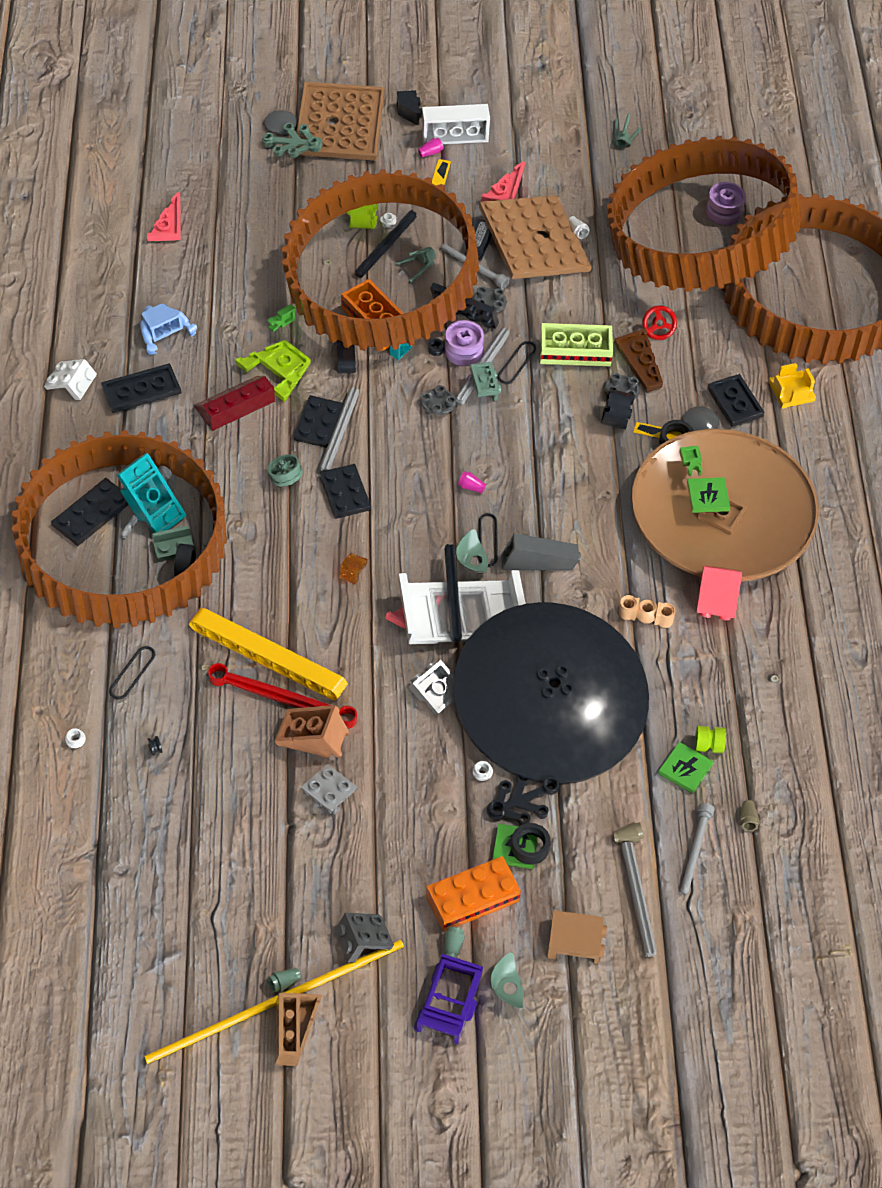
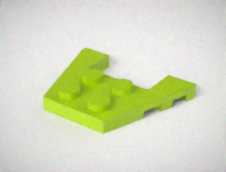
(283, 361)

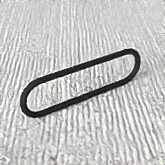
(525, 342)
(496, 540)
(126, 667)

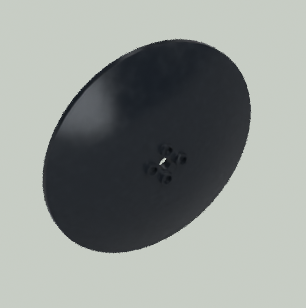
(543, 729)

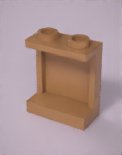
(576, 935)

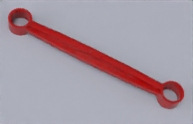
(273, 692)

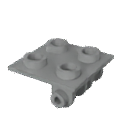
(329, 788)

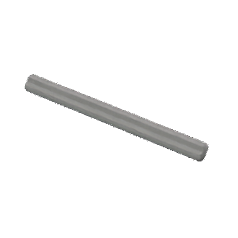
(487, 357)
(339, 429)
(638, 899)

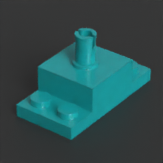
(150, 495)

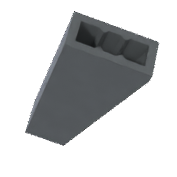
(538, 553)

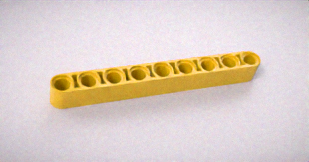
(268, 653)

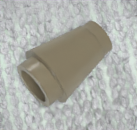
(749, 818)
(631, 832)

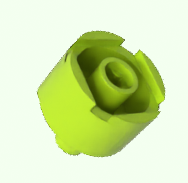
(363, 217)

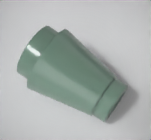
(453, 941)
(283, 979)

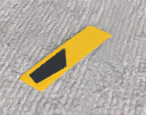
(441, 172)
(653, 431)

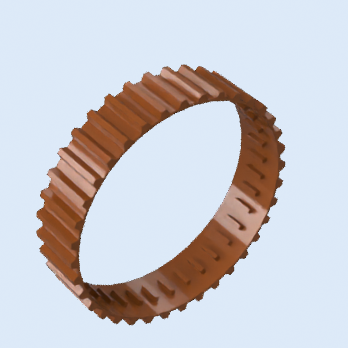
(372, 190)
(715, 266)
(795, 338)
(107, 452)

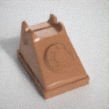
(313, 730)

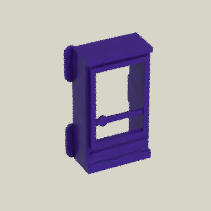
(443, 1020)

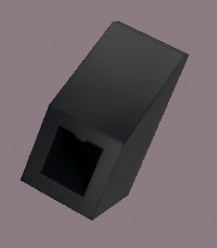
(408, 106)

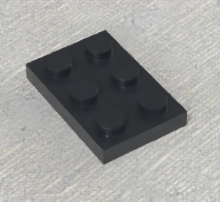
(735, 400)
(318, 421)
(345, 491)

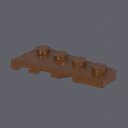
(638, 354)

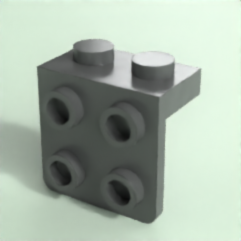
(362, 931)

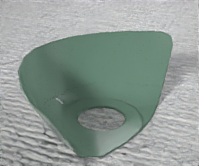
(470, 547)
(503, 973)

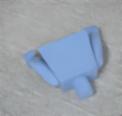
(161, 322)

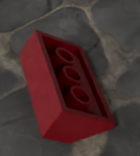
(236, 402)

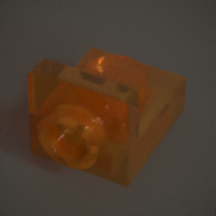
(352, 567)

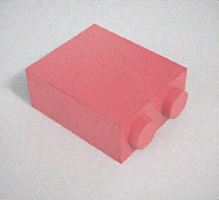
(718, 592)

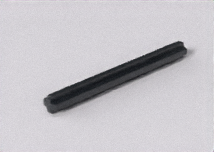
(385, 244)
(453, 593)

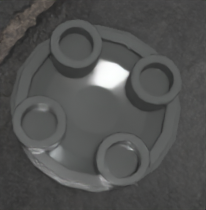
(277, 119)
(491, 297)
(623, 383)
(438, 401)
(701, 418)

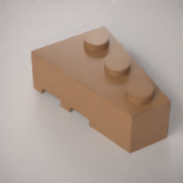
(292, 1025)

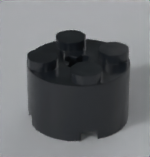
(617, 409)

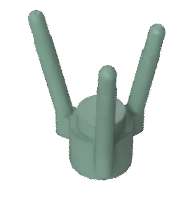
(622, 138)
(424, 255)

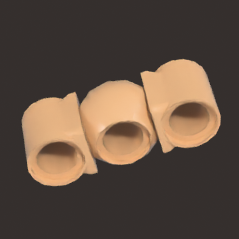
(638, 610)

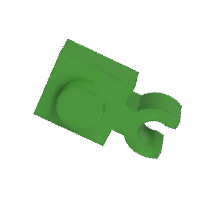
(284, 317)
(692, 458)

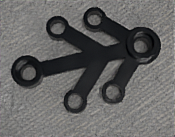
(521, 800)

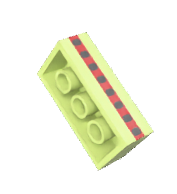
(576, 344)

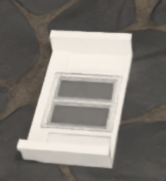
(428, 610)

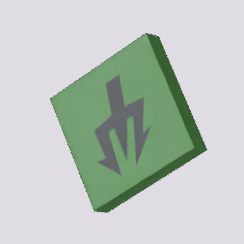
(708, 494)
(686, 767)
(503, 845)

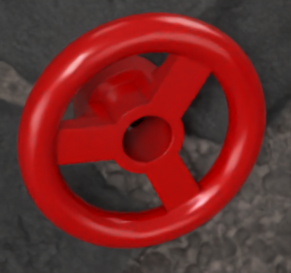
(657, 309)

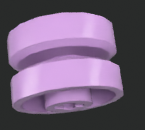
(726, 203)
(464, 343)

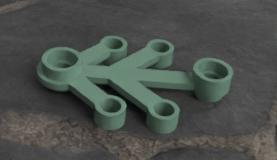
(312, 143)

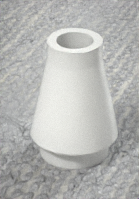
(578, 227)

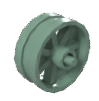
(285, 470)

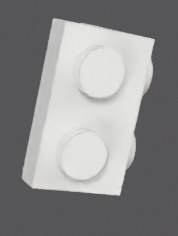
(73, 376)

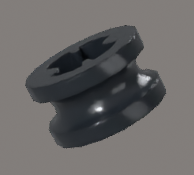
(436, 351)
(154, 745)

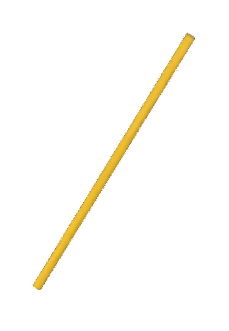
(269, 1003)

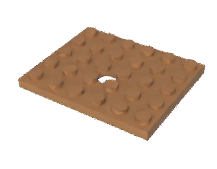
(358, 117)
(525, 252)

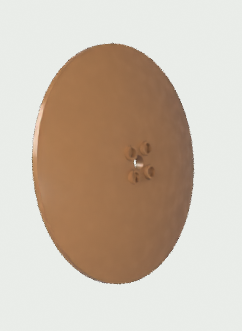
(768, 496)

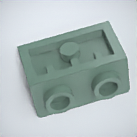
(485, 380)
(167, 541)

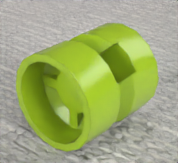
(710, 739)

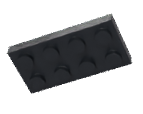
(474, 309)
(141, 388)
(90, 512)

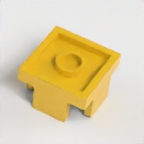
(793, 386)

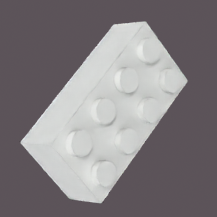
(456, 123)

